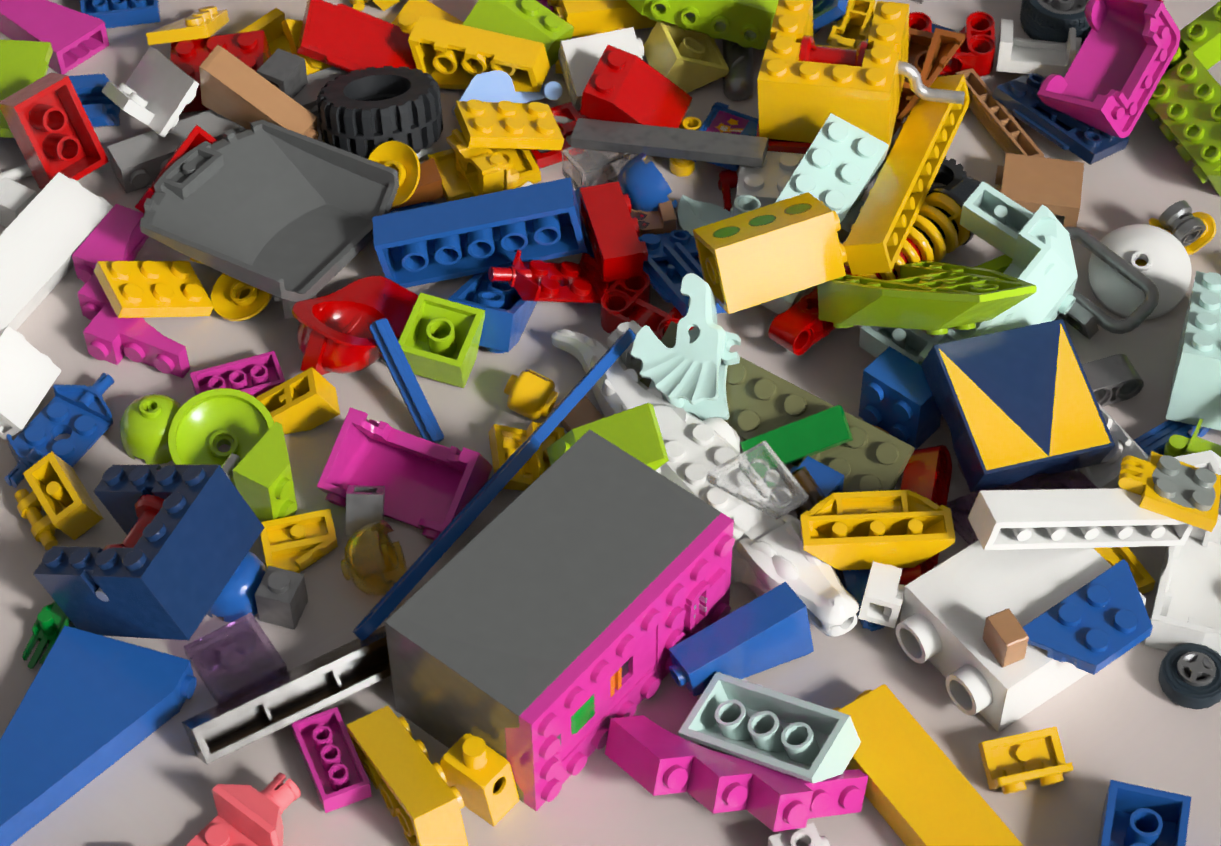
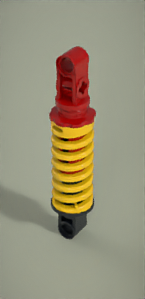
(934, 227)

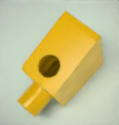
(477, 774)

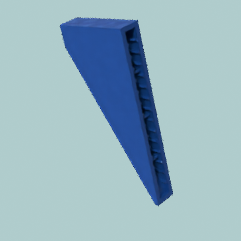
(80, 718)

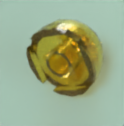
(373, 559)

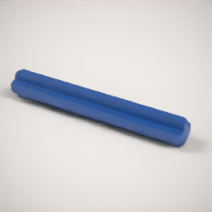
(406, 381)

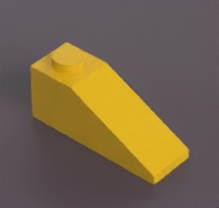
(302, 402)

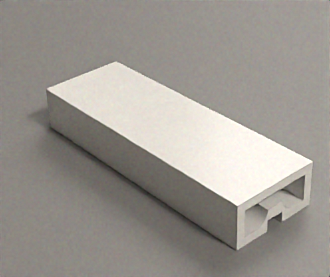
(41, 243)

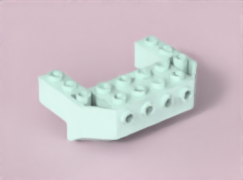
(1039, 255)

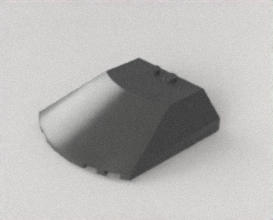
(270, 208)

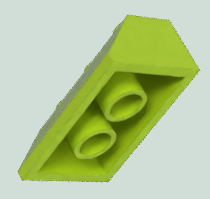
(524, 20)

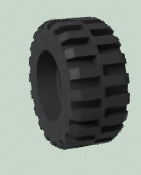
(380, 107)

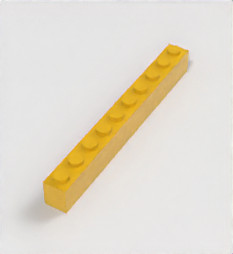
(904, 181)

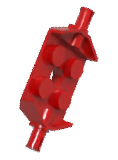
(554, 281)

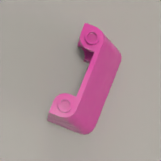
(1115, 65)
(421, 478)

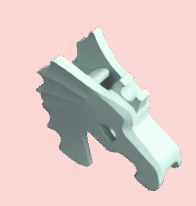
(696, 368)

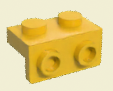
(1024, 758)

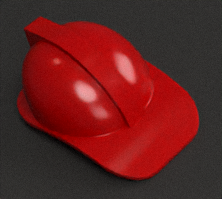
(336, 326)

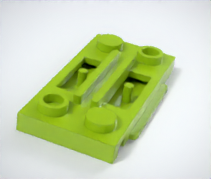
(20, 66)

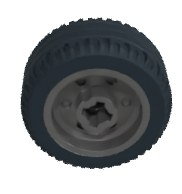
(1053, 18)

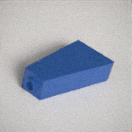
(745, 641)

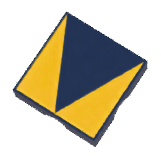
(1017, 404)

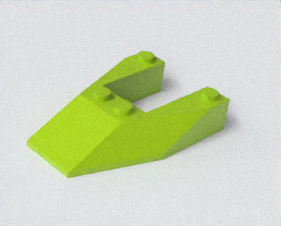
(924, 298)

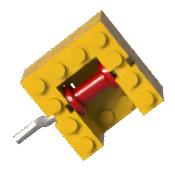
(861, 85)

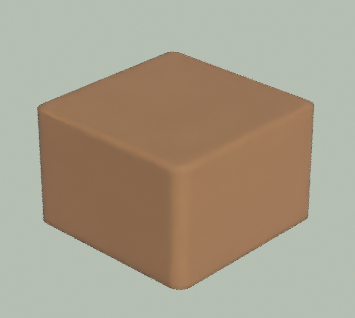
(1005, 637)

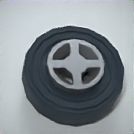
(1180, 671)

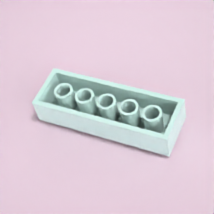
(836, 172)

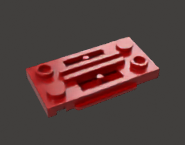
(352, 38)

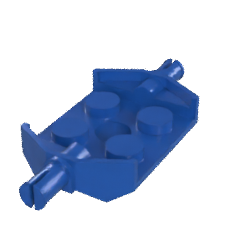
(72, 411)

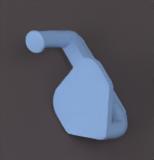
(498, 86)

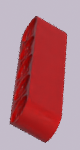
(929, 476)

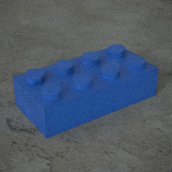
(122, 12)

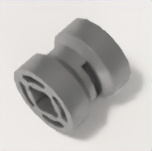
(1182, 223)

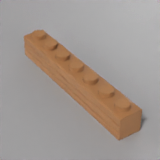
(997, 118)

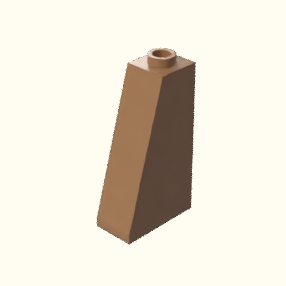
(247, 97)

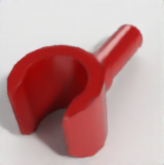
(727, 180)

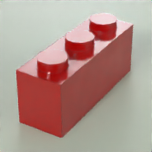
(612, 231)

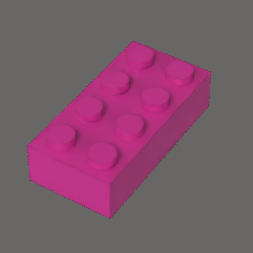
(251, 375)
(331, 760)

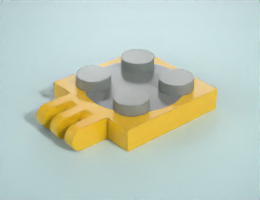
(1173, 488)

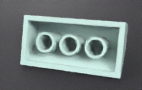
(772, 729)

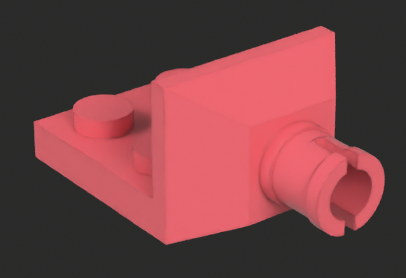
(248, 815)

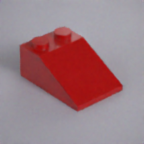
(632, 92)

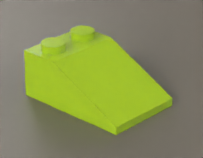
(632, 431)

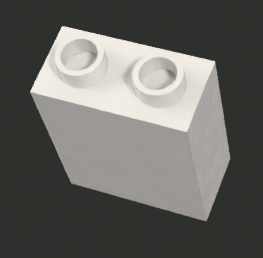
(947, 617)

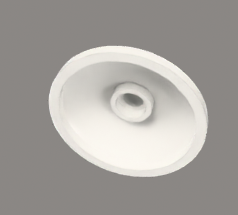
(1166, 267)

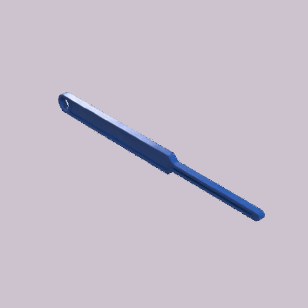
(488, 492)

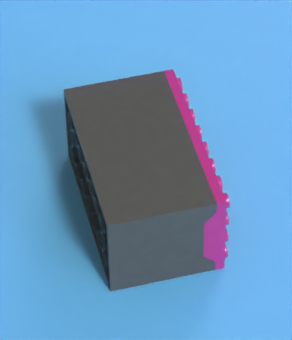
(561, 614)

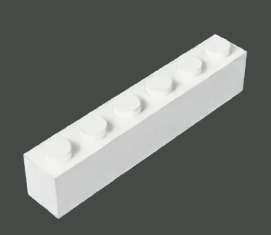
(1070, 520)

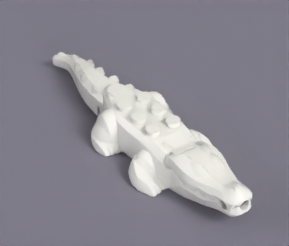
(764, 548)

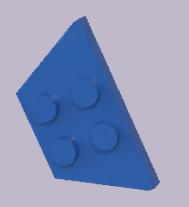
(1094, 622)

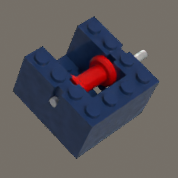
(179, 552)

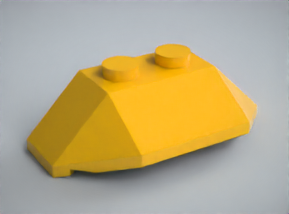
(876, 526)

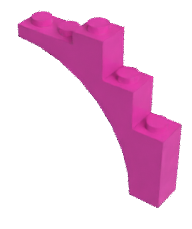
(107, 336)
(724, 782)

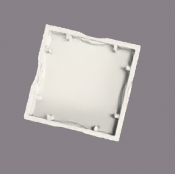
(1189, 593)

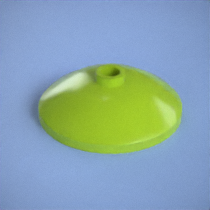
(216, 420)

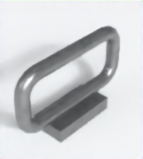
(1086, 315)

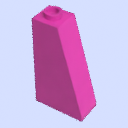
(71, 32)

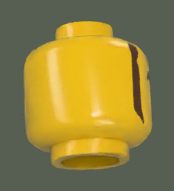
(531, 394)

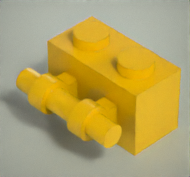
(61, 496)

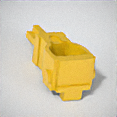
(857, 13)
(481, 167)

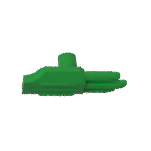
(46, 630)

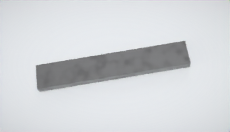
(670, 142)

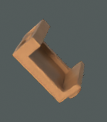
(1043, 181)

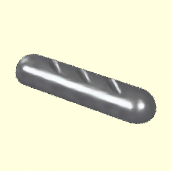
(739, 80)

